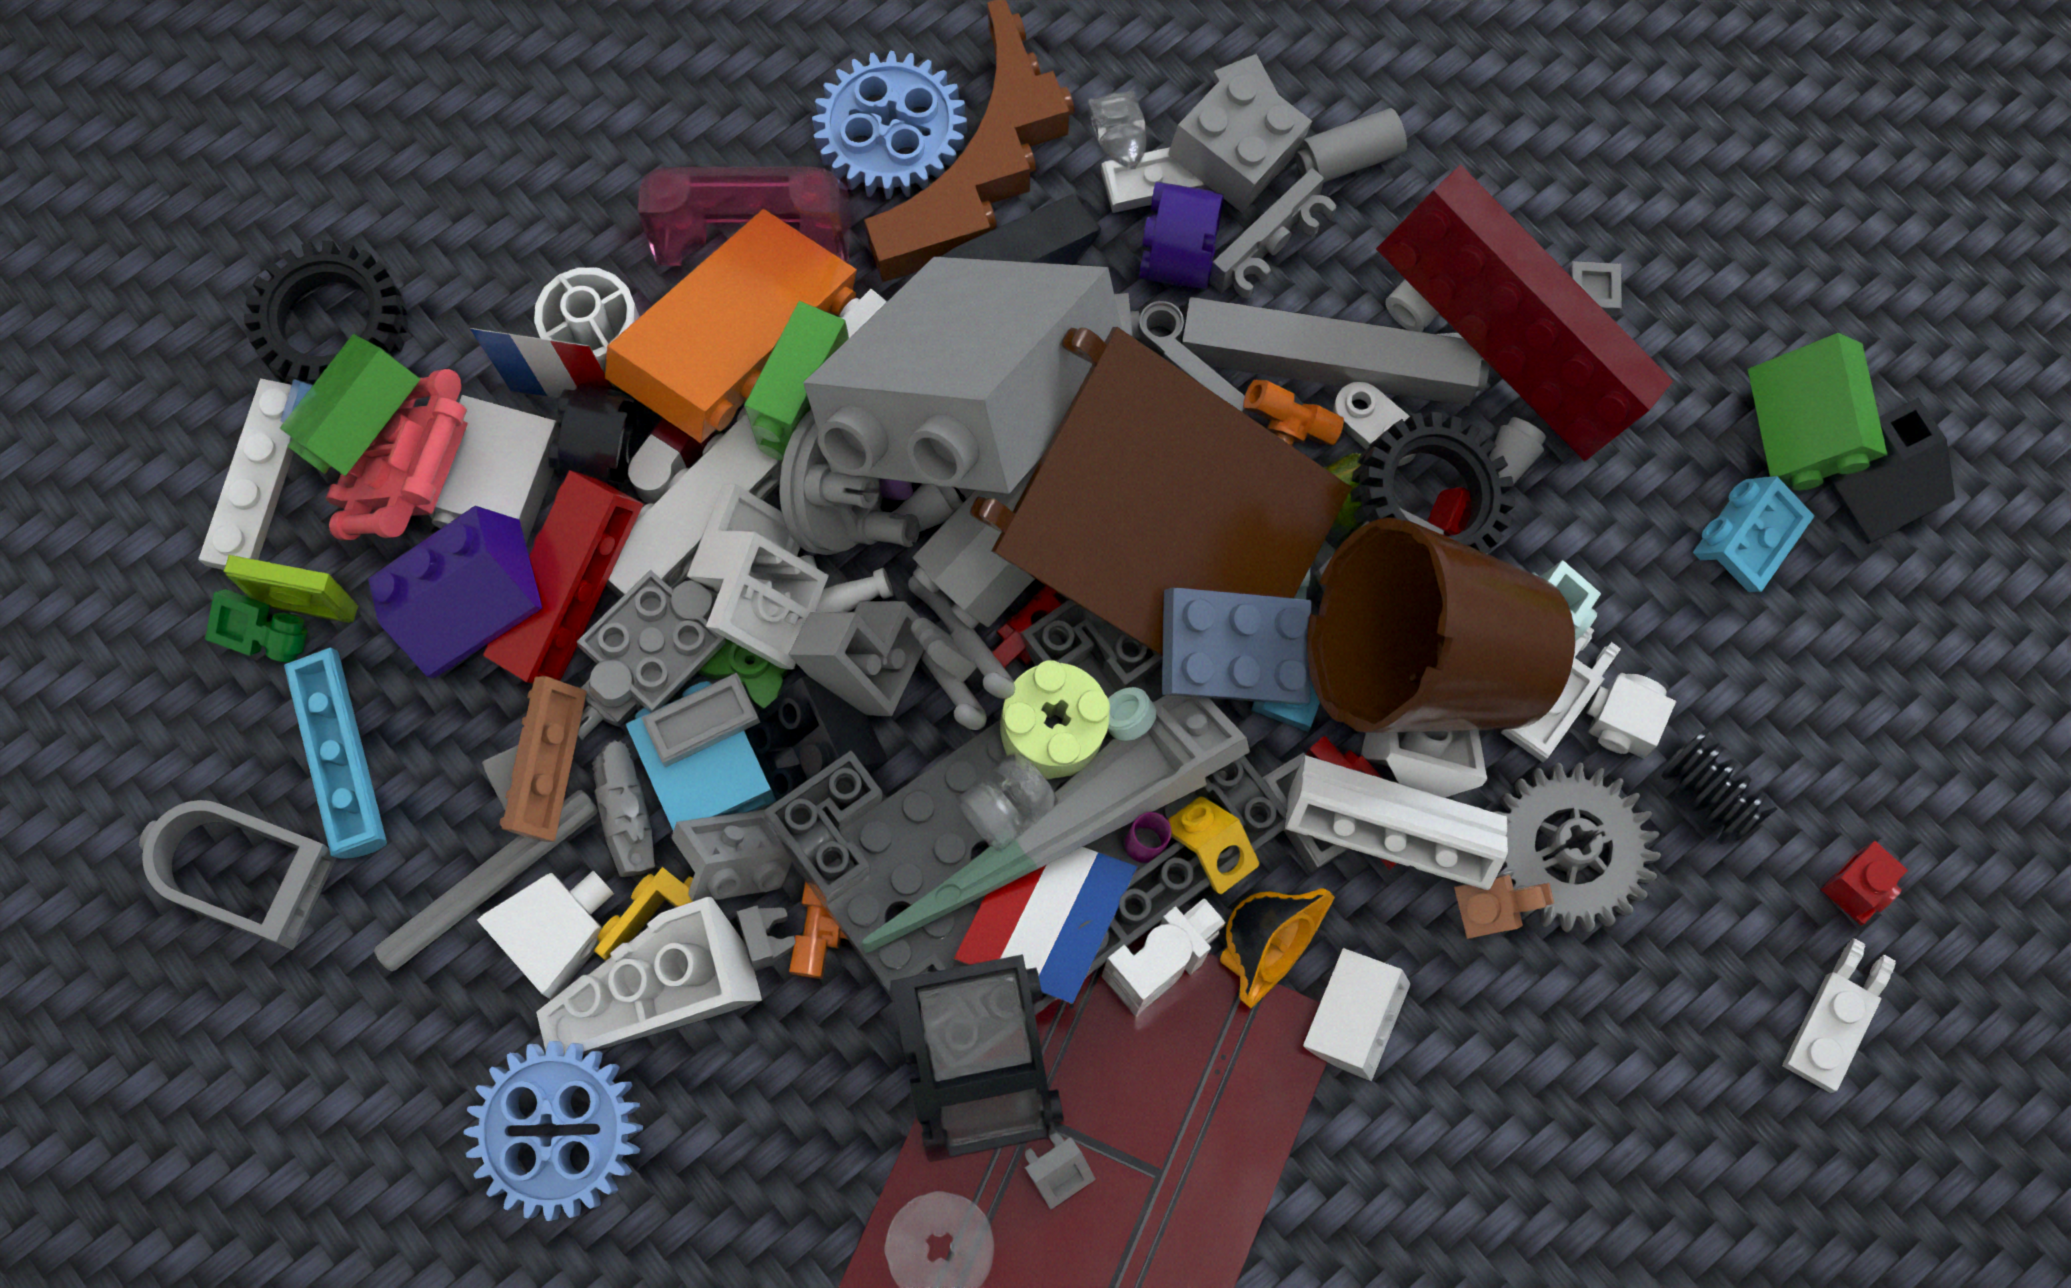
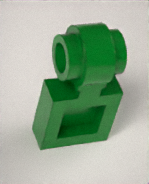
(243, 627)

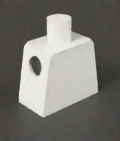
(549, 929)

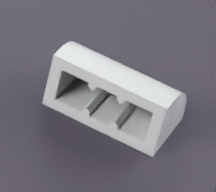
(1357, 1013)

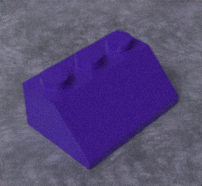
(457, 590)

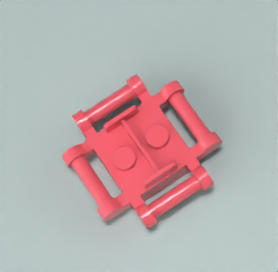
(403, 465)

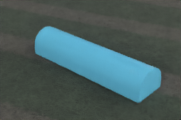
(335, 755)

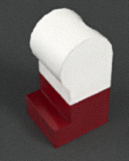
(661, 458)

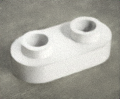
(1369, 423)

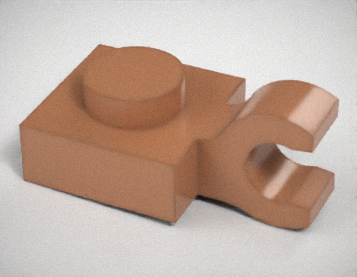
(1500, 906)

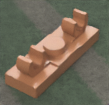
(543, 759)

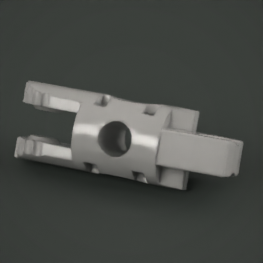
(623, 810)

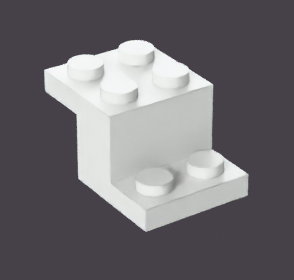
(757, 576)

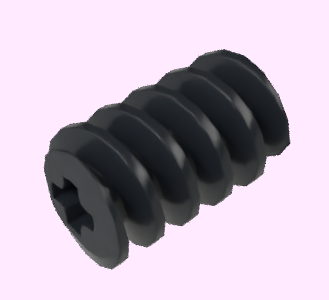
(1716, 789)

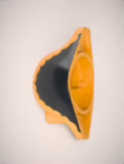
(1269, 936)

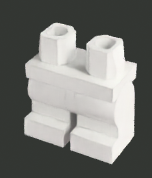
(1169, 949)

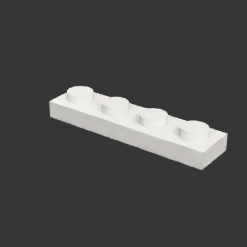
(252, 481)

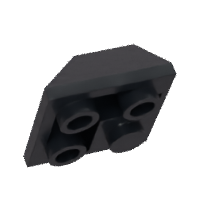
(1905, 482)
(807, 733)

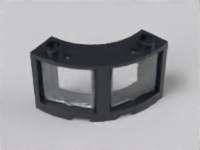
(984, 1055)

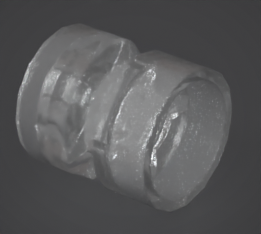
(993, 812)

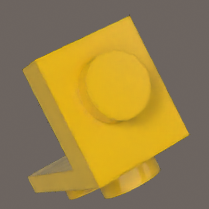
(647, 899)

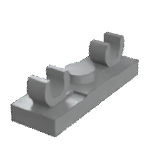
(1271, 234)

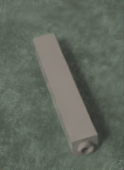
(1334, 351)

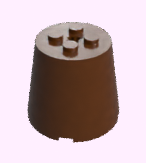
(1435, 635)

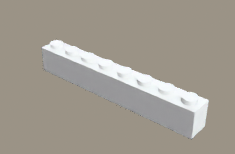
(672, 528)

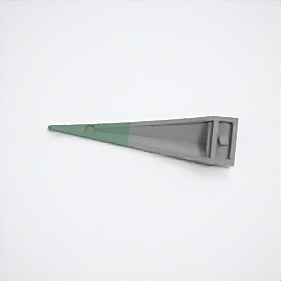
(1113, 790)

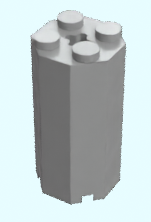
(964, 567)

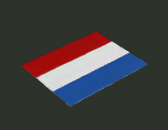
(541, 364)
(1042, 919)

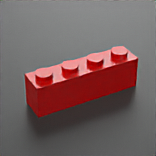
(570, 567)

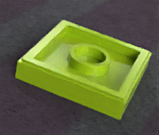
(291, 588)

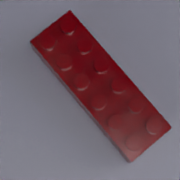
(1524, 314)

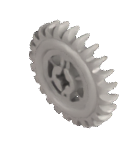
(1615, 827)

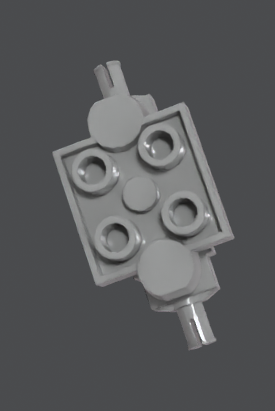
(646, 649)

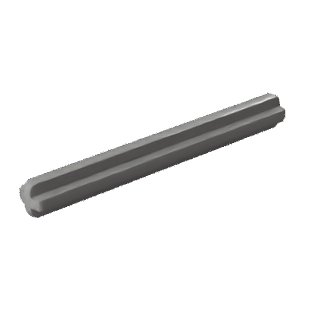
(479, 886)

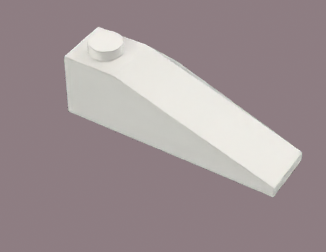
(666, 977)

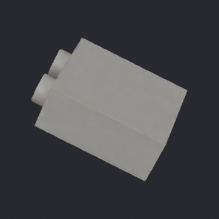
(960, 373)

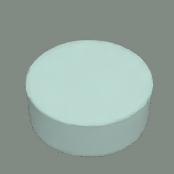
(1130, 714)

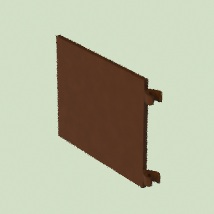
(1161, 492)

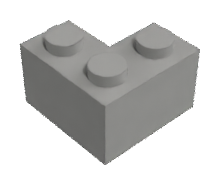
(861, 653)

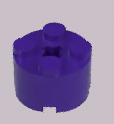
(1181, 235)

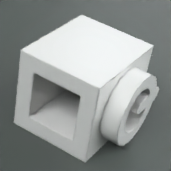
(1630, 714)

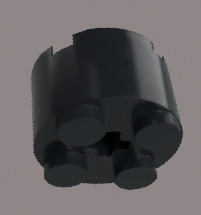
(598, 434)

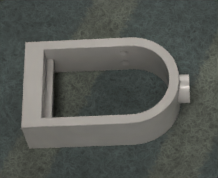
(295, 896)

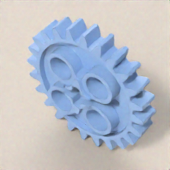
(889, 124)
(553, 1178)

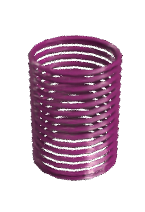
(1159, 825)

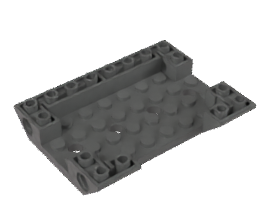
(891, 853)

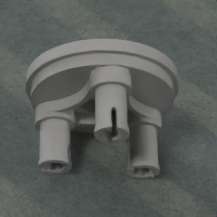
(830, 509)

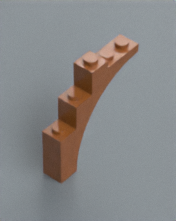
(994, 166)

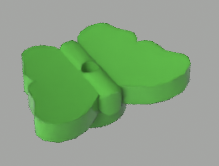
(761, 678)

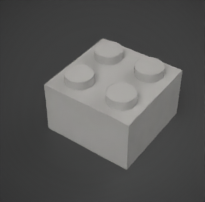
(1239, 137)

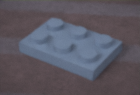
(1235, 646)

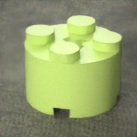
(1060, 691)

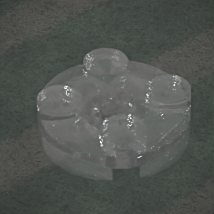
(937, 1215)

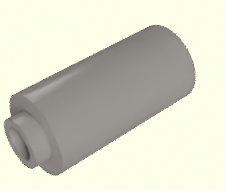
(1353, 146)

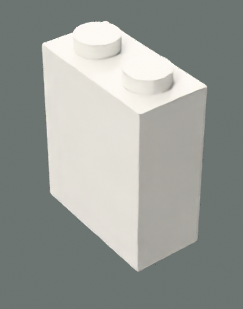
(498, 465)

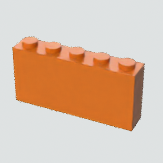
(716, 329)

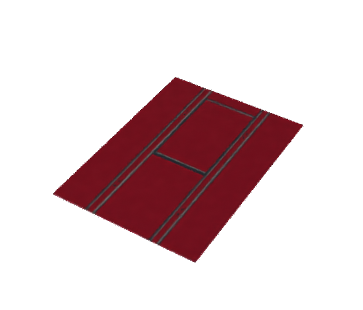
(1176, 1119)

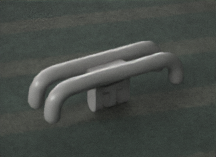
(956, 656)

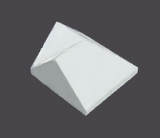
(1430, 761)

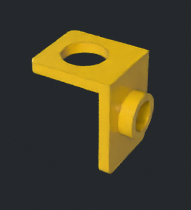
(1208, 832)

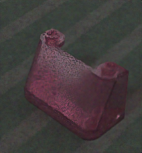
(681, 201)

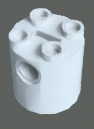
(585, 309)

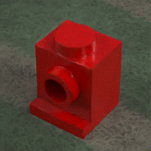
(1866, 882)

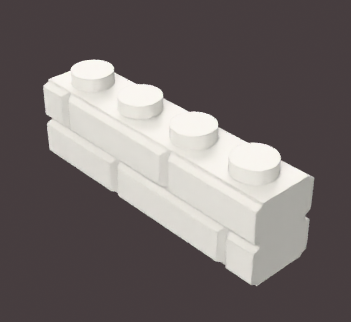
(1397, 823)

